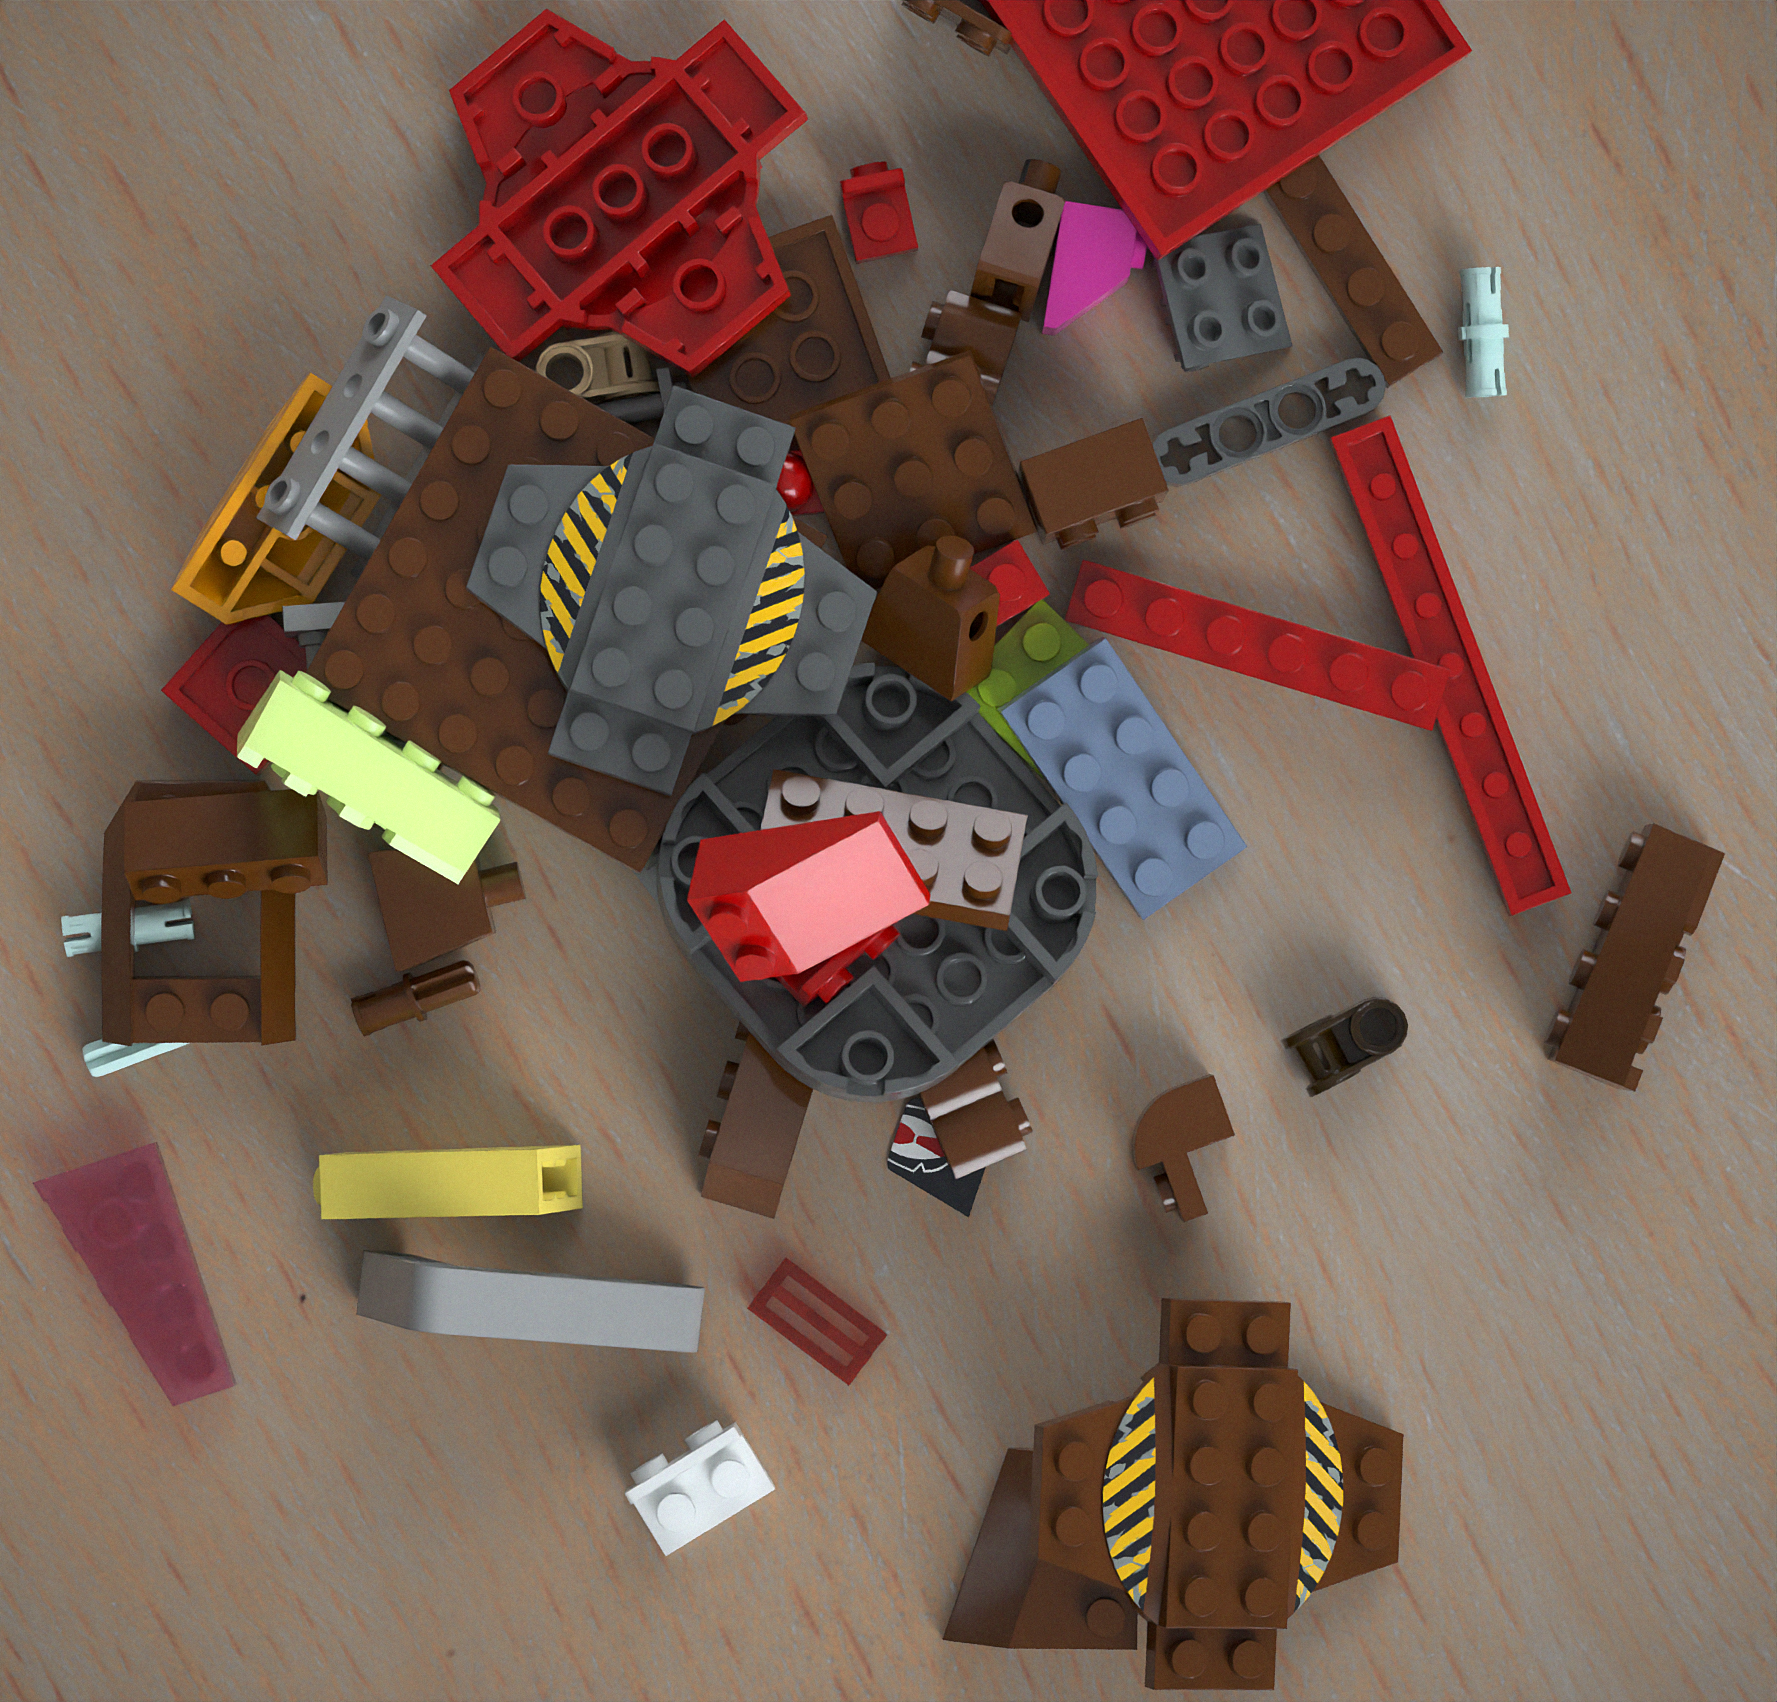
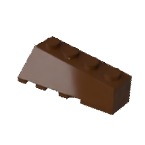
(1633, 956)

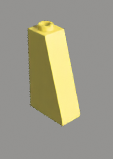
(449, 1182)

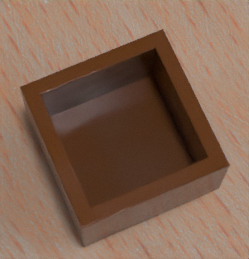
(1094, 483)

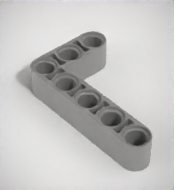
(528, 1304)

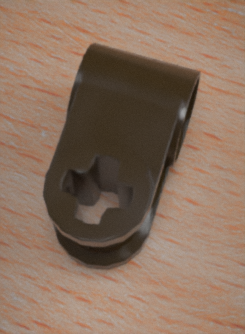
(1343, 1044)

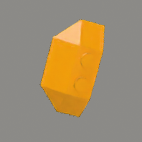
(248, 567)

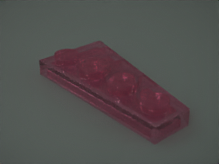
(140, 1254)

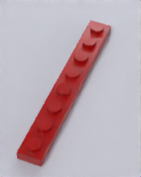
(1441, 635)

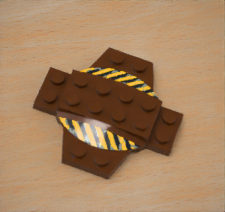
(1216, 1494)

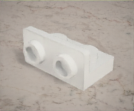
(699, 1486)

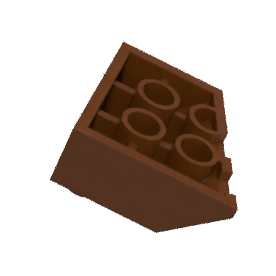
(1026, 1601)

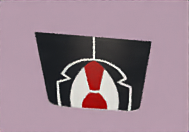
(921, 1161)

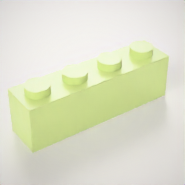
(368, 774)

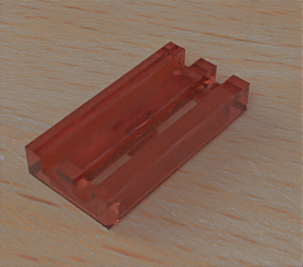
(860, 1353)

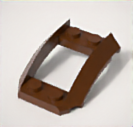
(192, 1006)

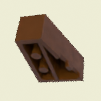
(757, 1133)

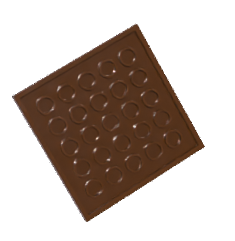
(451, 667)

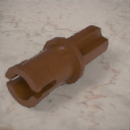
(415, 997)

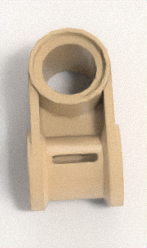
(604, 367)

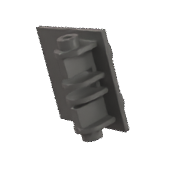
(1222, 298)

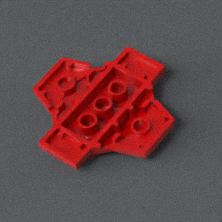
(620, 193)

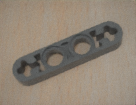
(1264, 416)

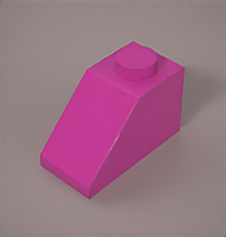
(1090, 261)

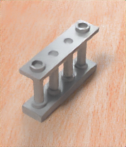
(326, 446)

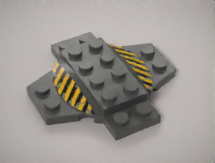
(671, 590)

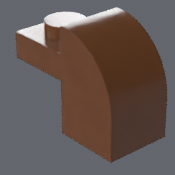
(1172, 1126)

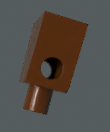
(1020, 239)
(937, 618)
(431, 913)

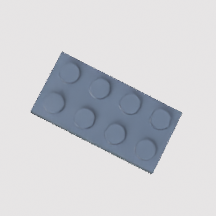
(1122, 777)

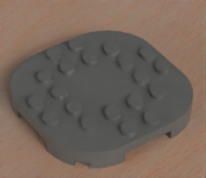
(942, 981)

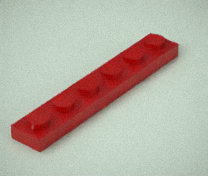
(1257, 645)

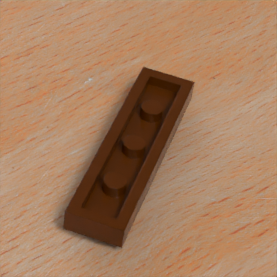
(1353, 271)

